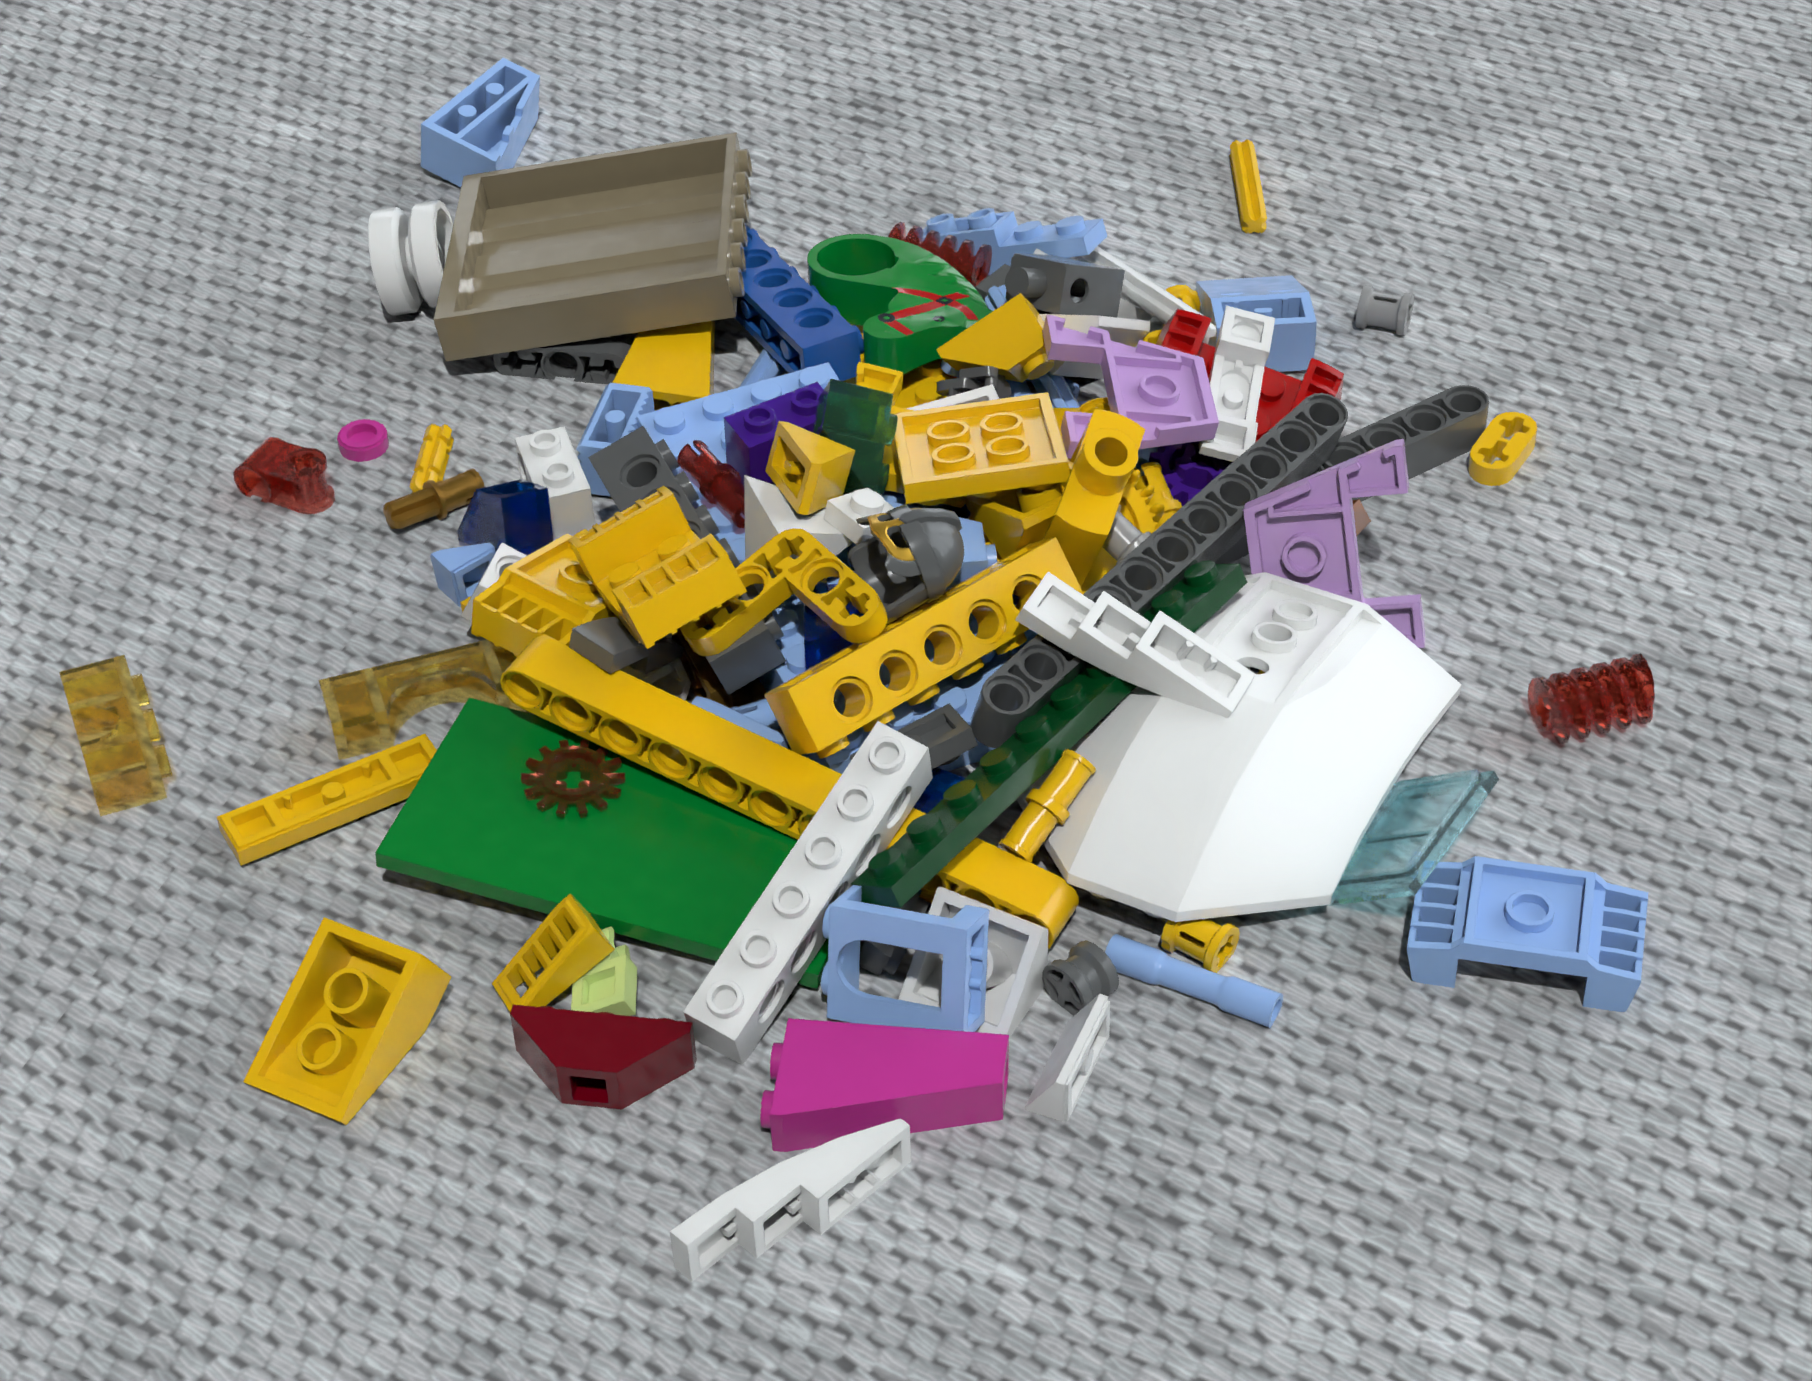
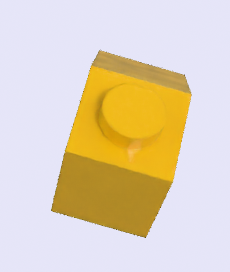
(1003, 339)

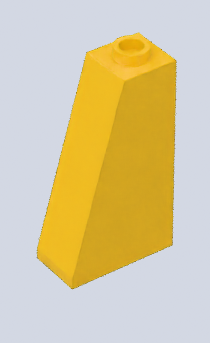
(672, 363)

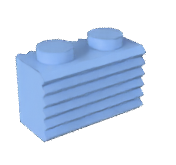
(611, 420)

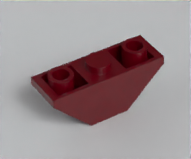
(602, 1055)

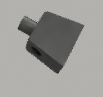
(1048, 281)

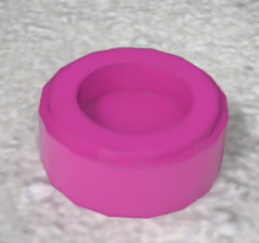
(363, 440)

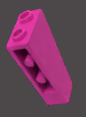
(864, 1075)

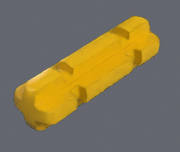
(432, 456)

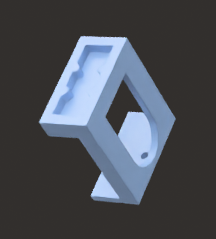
(959, 940)

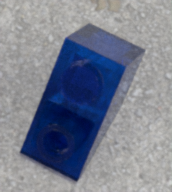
(509, 514)

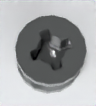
(1080, 977)

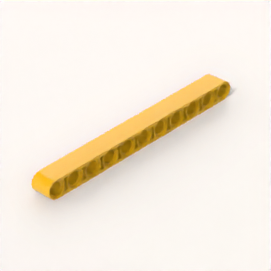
(747, 770)

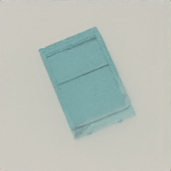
(1412, 835)

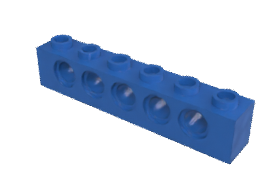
(792, 316)

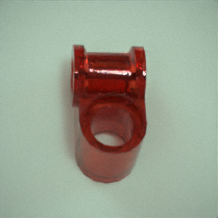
(286, 476)

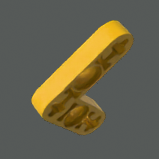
(792, 577)

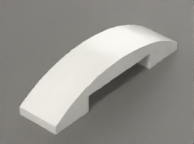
(1237, 381)

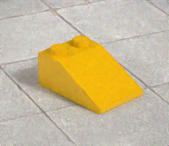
(346, 1021)

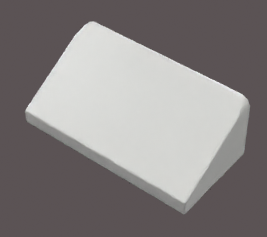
(1072, 1061)

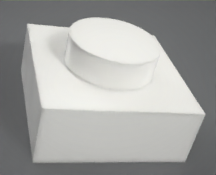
(845, 509)

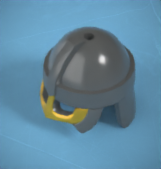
(909, 556)

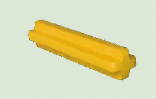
(1248, 187)

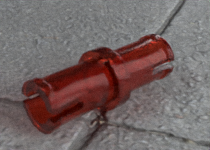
(717, 480)

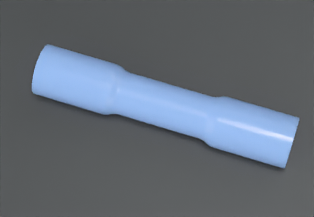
(1226, 992)

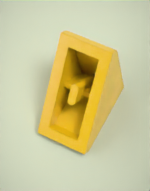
(808, 467)

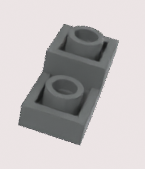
(613, 647)

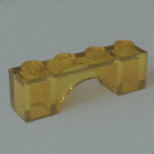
(375, 702)

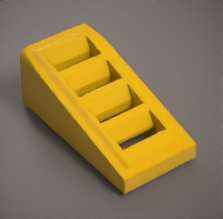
(566, 936)

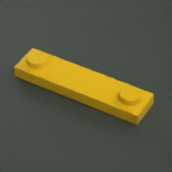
(326, 800)

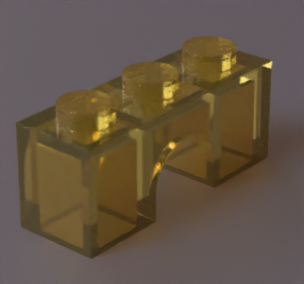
(116, 734)

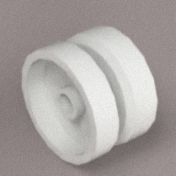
(409, 254)

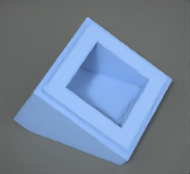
(461, 569)

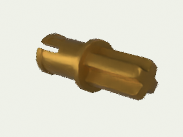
(433, 500)

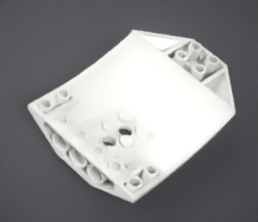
(1260, 805)

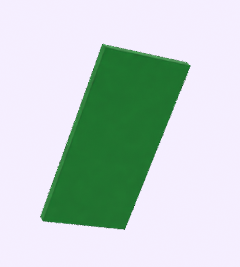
(648, 865)

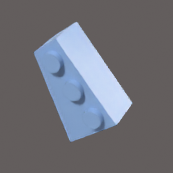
(482, 124)

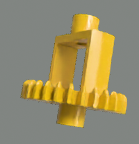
(1095, 488)

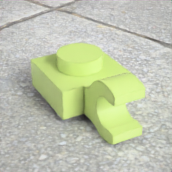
(609, 984)

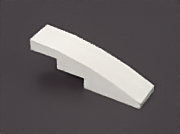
(1148, 654)
(809, 1188)

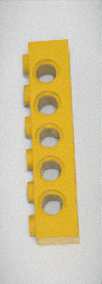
(806, 702)

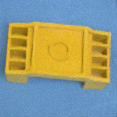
(656, 567)
(538, 598)

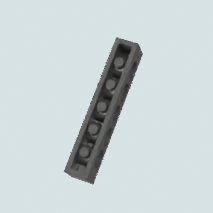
(634, 470)

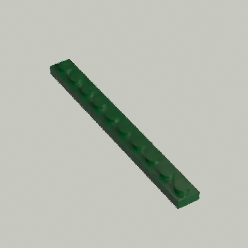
(1034, 747)

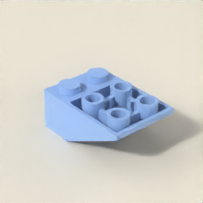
(1270, 296)

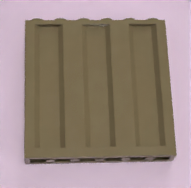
(596, 247)

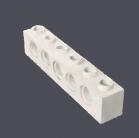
(787, 920)

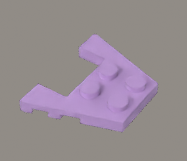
(1148, 384)
(1311, 533)

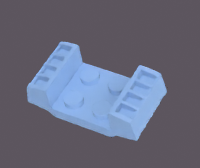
(1530, 921)

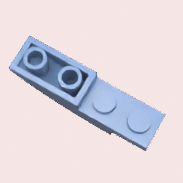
(1064, 239)

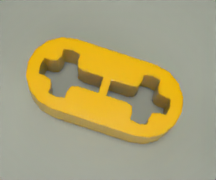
(1493, 445)

